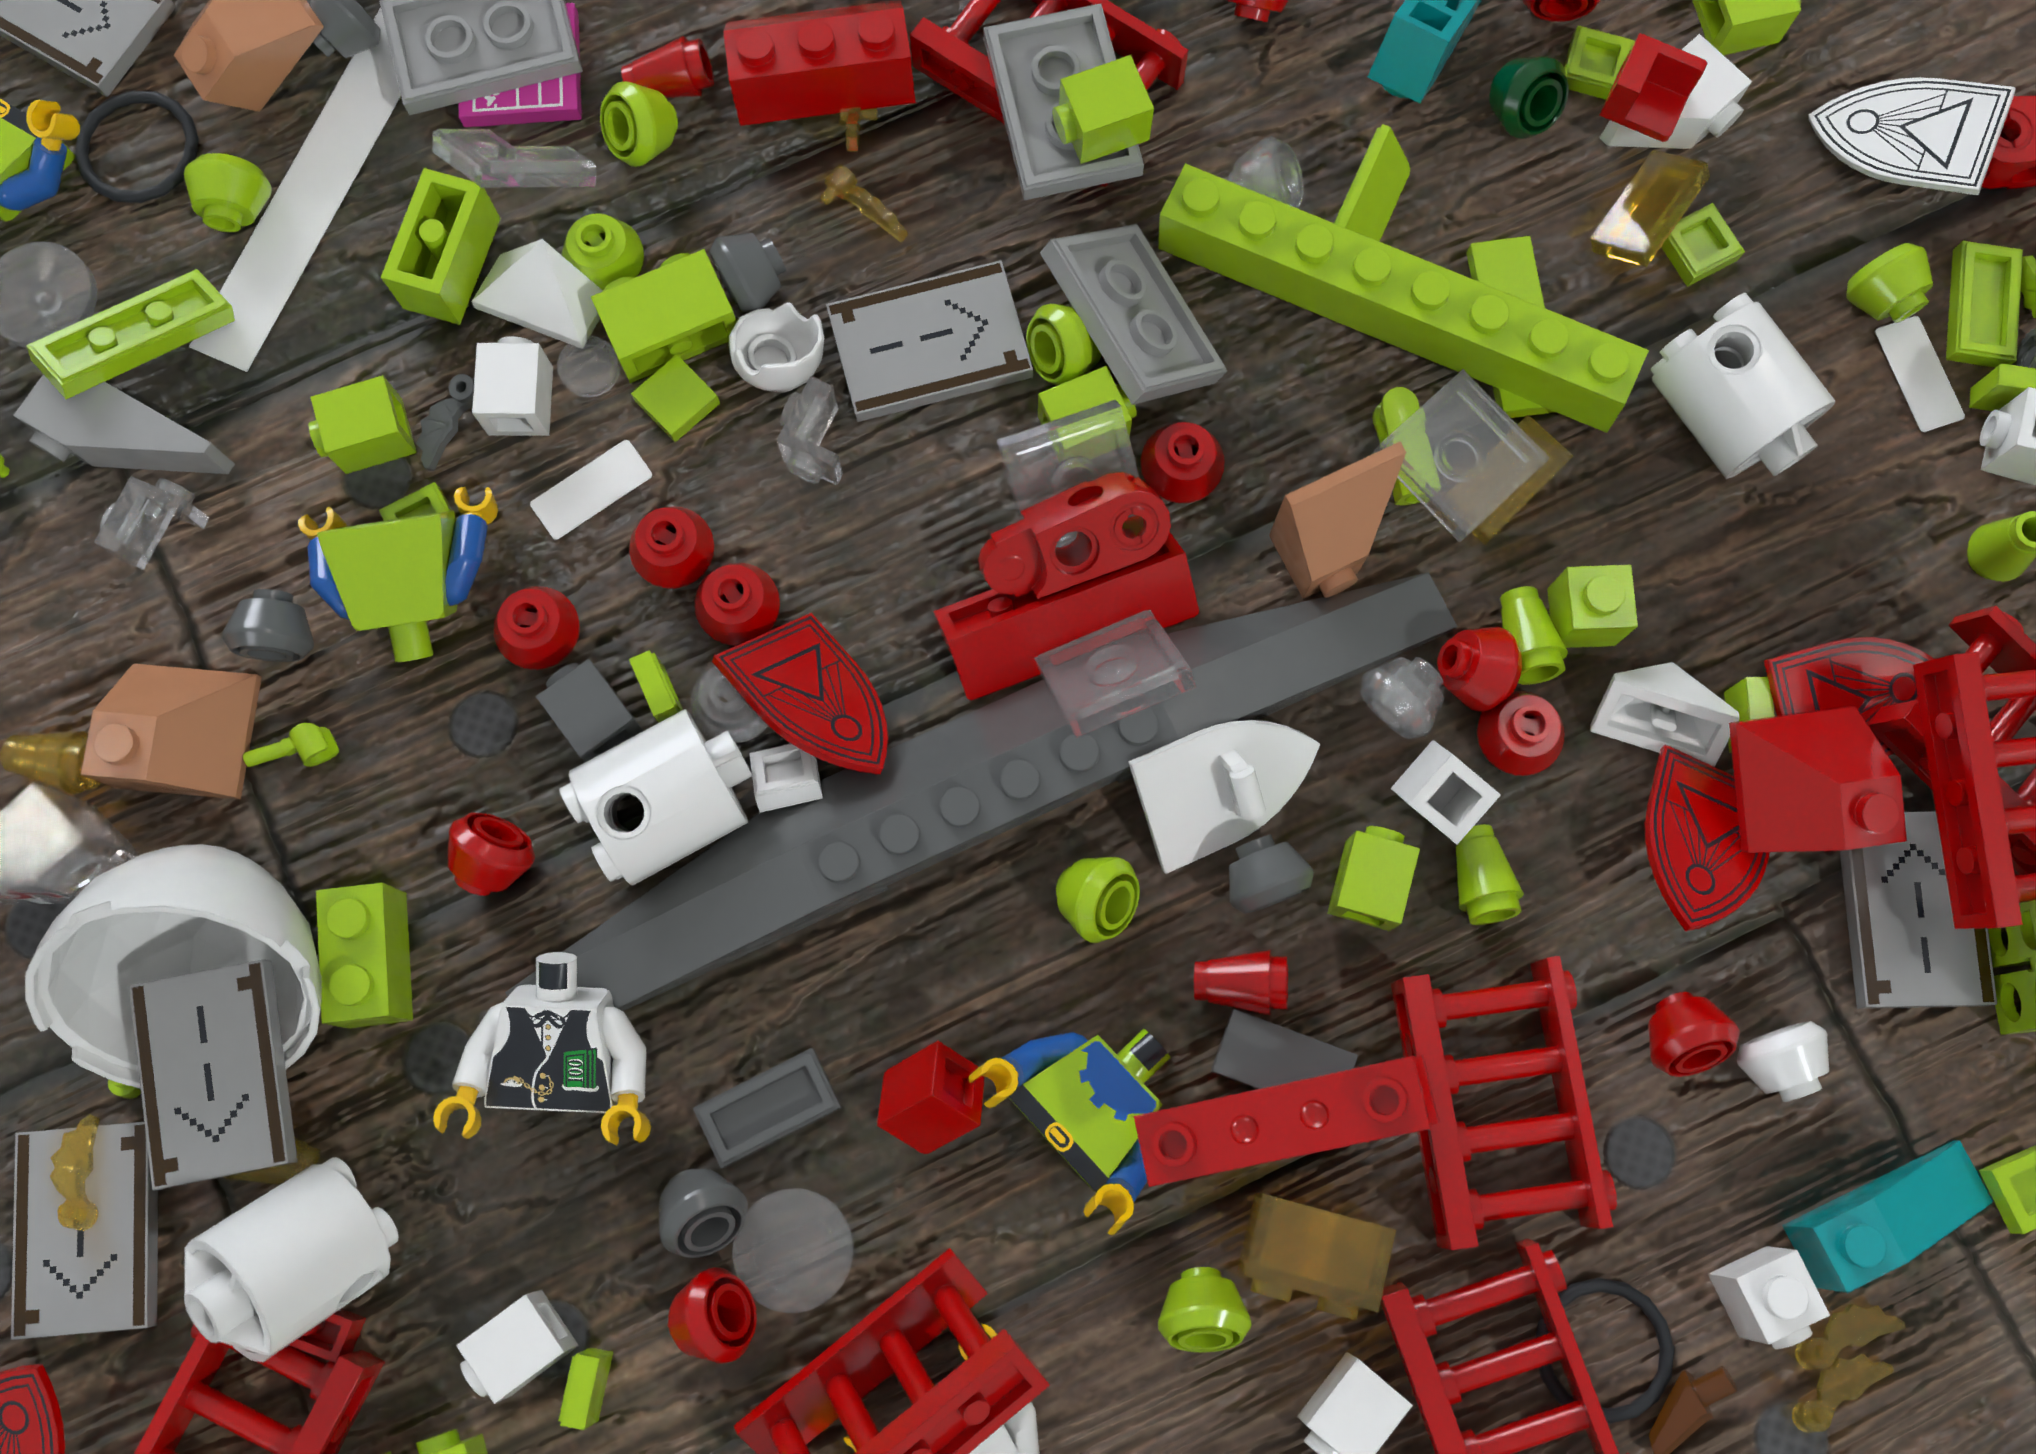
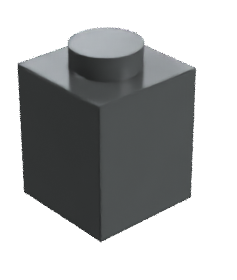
(587, 710)

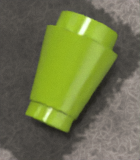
(2003, 547)
(1535, 634)
(1485, 878)

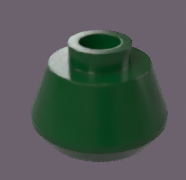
(1529, 95)

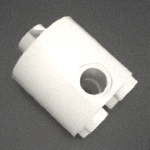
(1743, 390)
(682, 791)
(286, 1261)

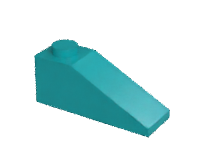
(1420, 45)
(1888, 1219)

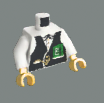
(553, 1052)

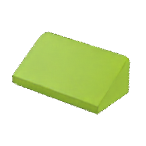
(1375, 186)

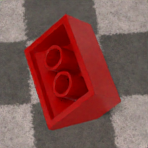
(819, 62)

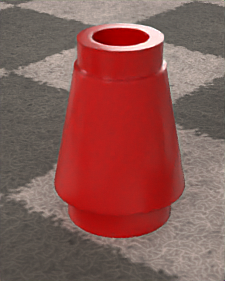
(674, 69)
(1244, 981)

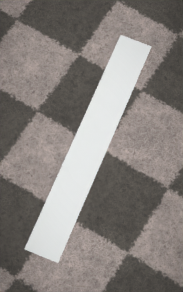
(305, 204)

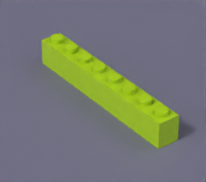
(1399, 298)

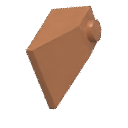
(246, 48)
(1332, 522)
(174, 731)

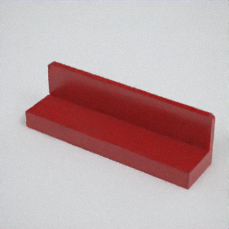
(1001, 635)

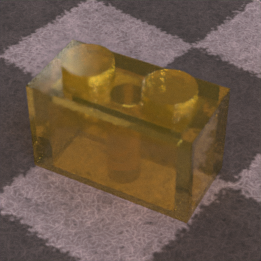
(1316, 1254)

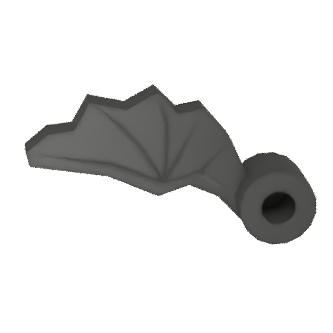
(443, 420)

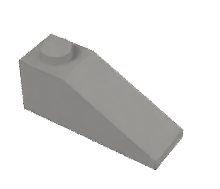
(114, 432)

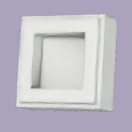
(784, 777)

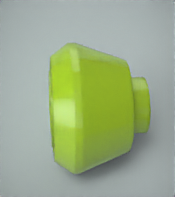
(637, 123)
(226, 190)
(603, 249)
(1892, 284)
(1060, 344)
(1098, 897)
(1203, 1312)

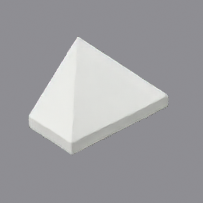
(540, 292)
(1662, 708)

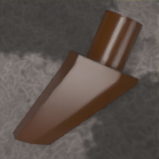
(1689, 1407)

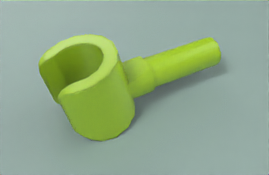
(312, 743)

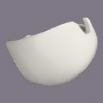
(776, 348)

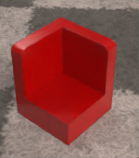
(1652, 87)
(930, 1098)

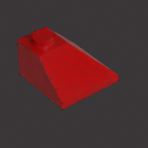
(1814, 783)

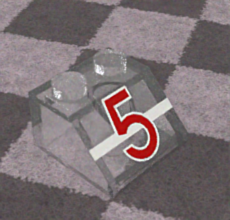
(55, 847)

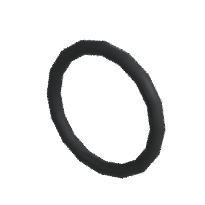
(106, 109)
(1662, 1332)

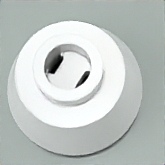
(1787, 1060)

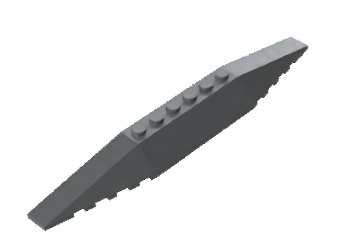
(978, 783)

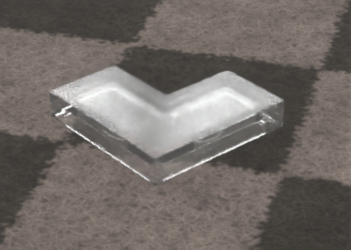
(497, 164)

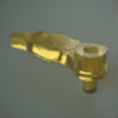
(852, 118)
(842, 184)
(72, 1167)
(1852, 1328)
(1841, 1383)

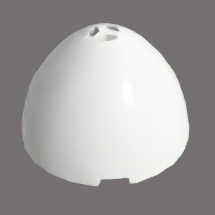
(162, 920)

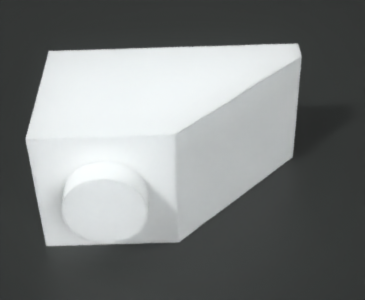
(1708, 108)

